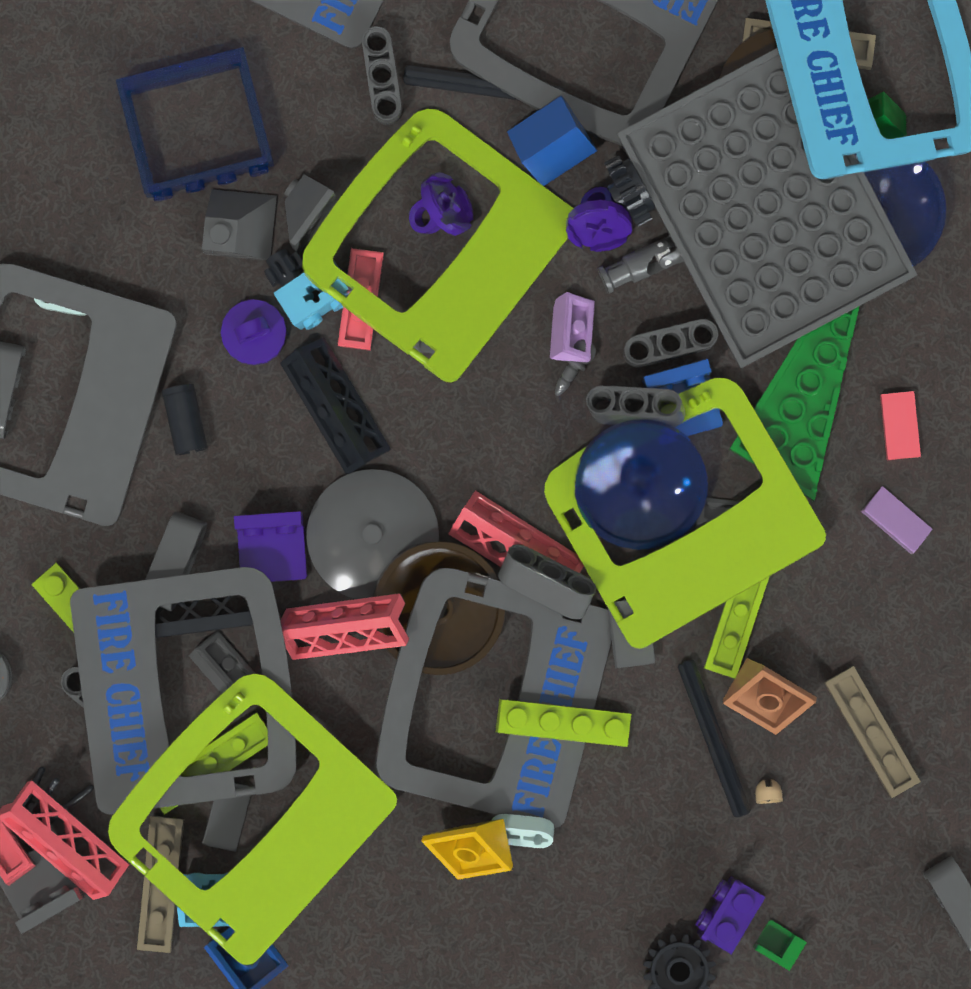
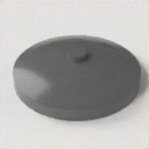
(364, 525)

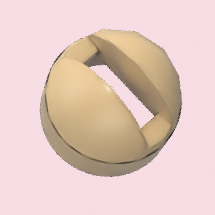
(771, 793)

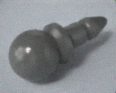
(572, 369)

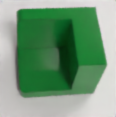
(888, 116)
(779, 945)

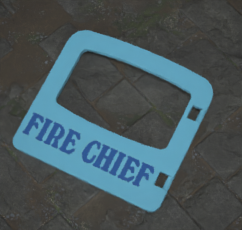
(832, 99)

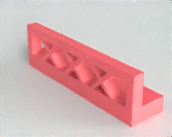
(500, 525)
(340, 618)
(55, 850)

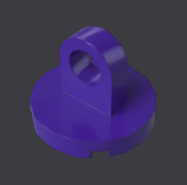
(446, 205)
(598, 222)
(253, 332)

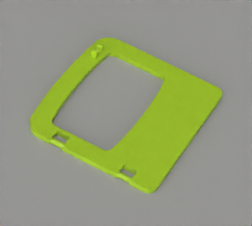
(483, 280)
(714, 561)
(298, 853)

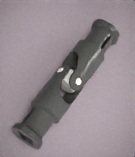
(636, 264)

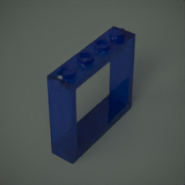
(182, 73)

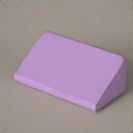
(571, 323)
(896, 520)

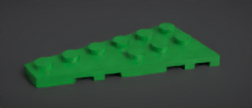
(803, 400)

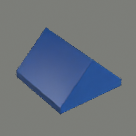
(551, 141)
(246, 976)

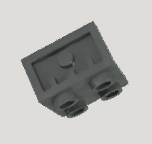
(40, 893)

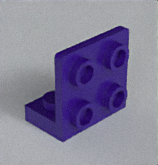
(273, 544)
(729, 915)

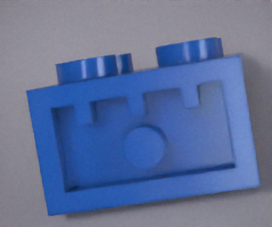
(680, 380)

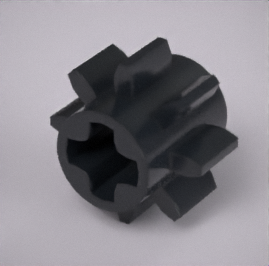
(283, 267)

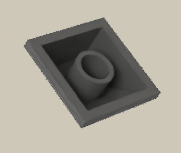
(306, 209)
(239, 225)

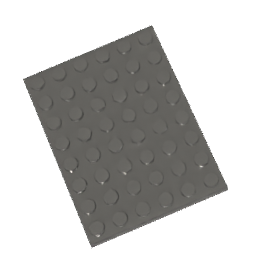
(751, 219)

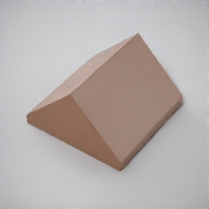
(767, 697)

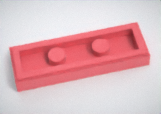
(365, 269)

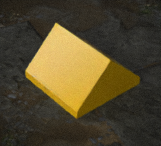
(472, 849)

